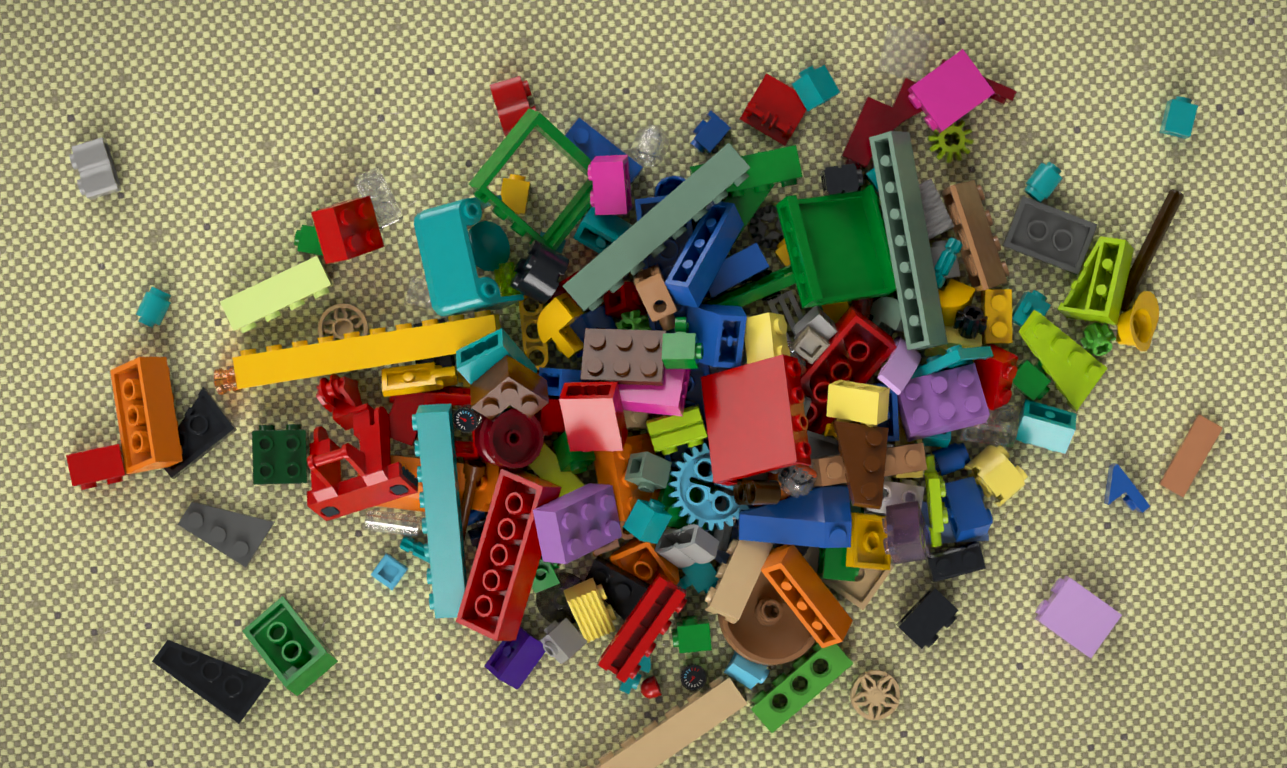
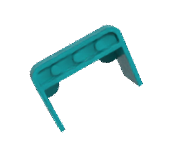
(451, 263)

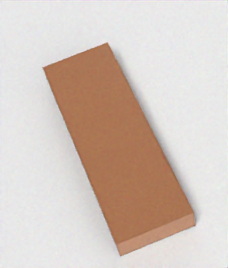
(1190, 455)

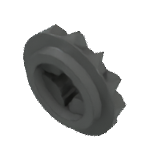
(758, 228)

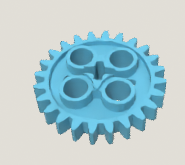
(704, 510)

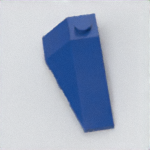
(810, 520)

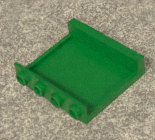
(837, 247)

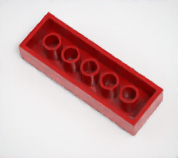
(851, 356)
(506, 556)

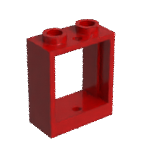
(456, 396)

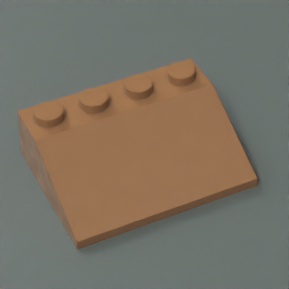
(973, 230)

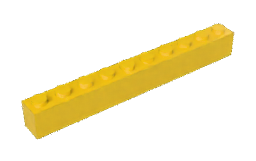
(361, 352)

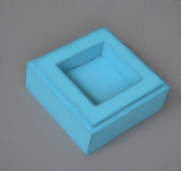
(389, 571)

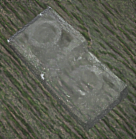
(383, 201)

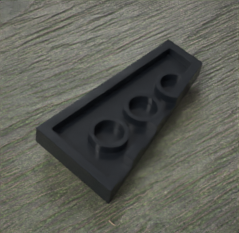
(218, 682)

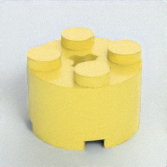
(996, 474)

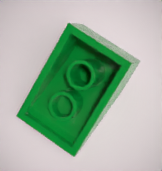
(289, 646)

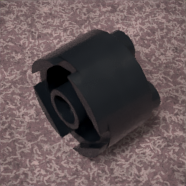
(539, 272)

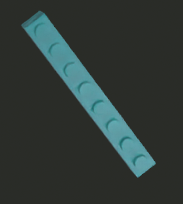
(442, 508)

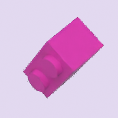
(610, 185)

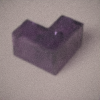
(906, 533)

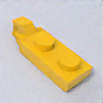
(417, 378)

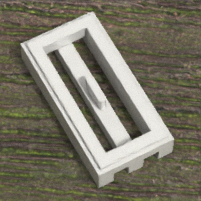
(780, 299)

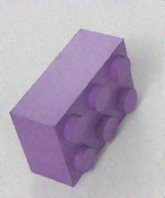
(942, 403)
(577, 523)

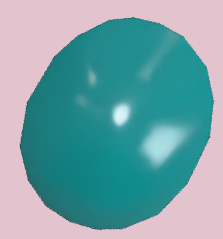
(489, 245)

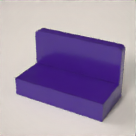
(515, 659)

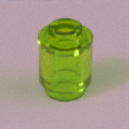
(503, 278)

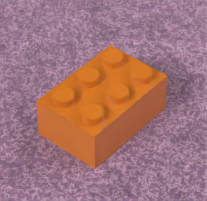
(612, 468)

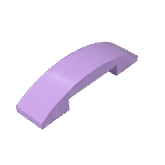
(899, 367)

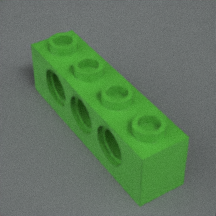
(775, 716)

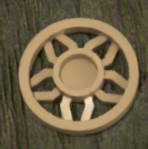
(342, 325)
(875, 694)

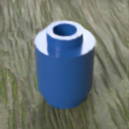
(951, 458)

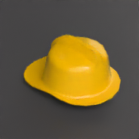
(1139, 323)

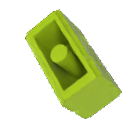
(671, 431)

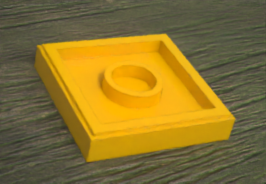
(867, 543)

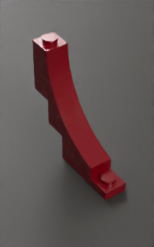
(881, 118)

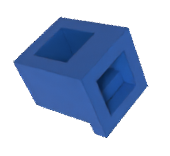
(709, 133)

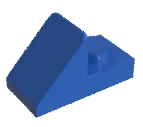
(1119, 484)

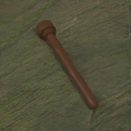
(473, 472)

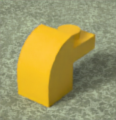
(955, 298)
(555, 325)

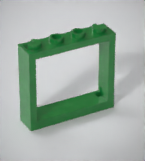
(573, 211)
(757, 289)

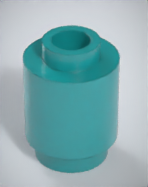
(1043, 181)
(153, 307)

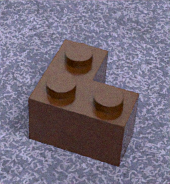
(508, 385)

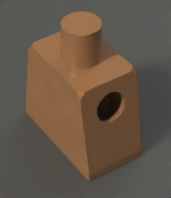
(651, 288)

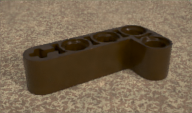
(757, 490)

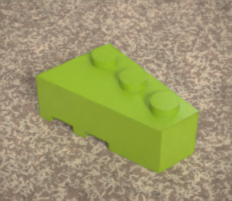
(1102, 283)

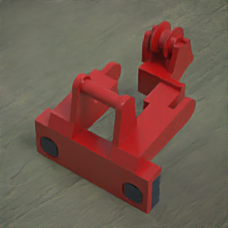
(378, 478)

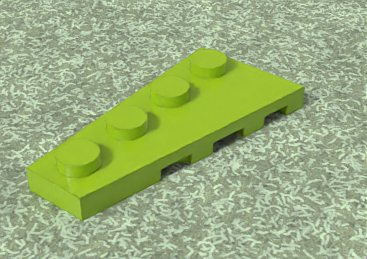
(1062, 358)

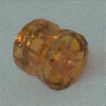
(225, 380)

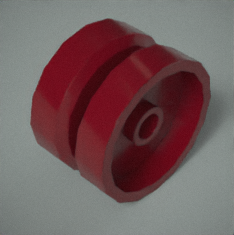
(509, 439)

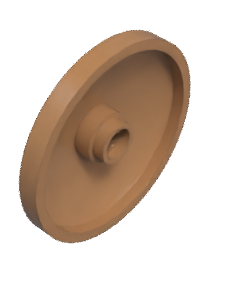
(767, 628)

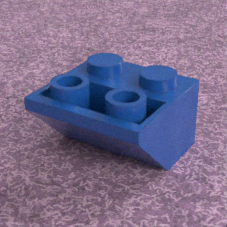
(721, 332)

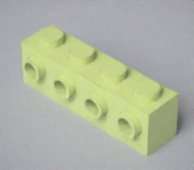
(276, 294)

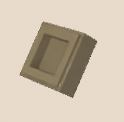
(810, 344)

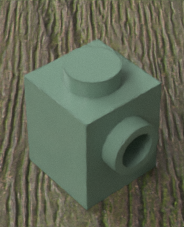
(648, 471)

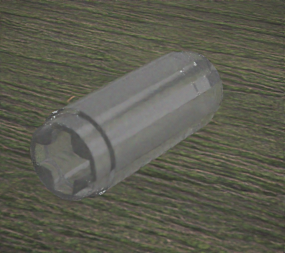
(392, 523)

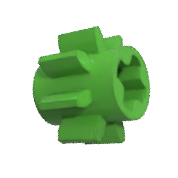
(634, 321)
(1098, 339)

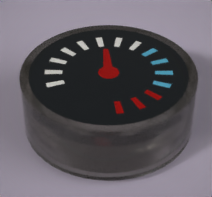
(466, 419)
(693, 677)

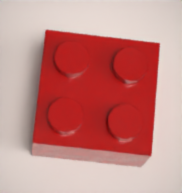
(347, 229)

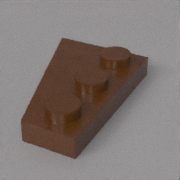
(864, 461)

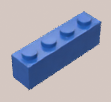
(704, 254)

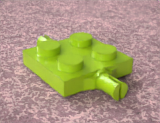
(936, 508)

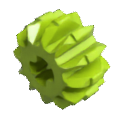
(952, 149)

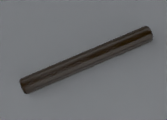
(1151, 246)

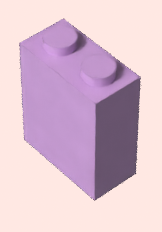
(1077, 616)

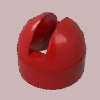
(650, 688)

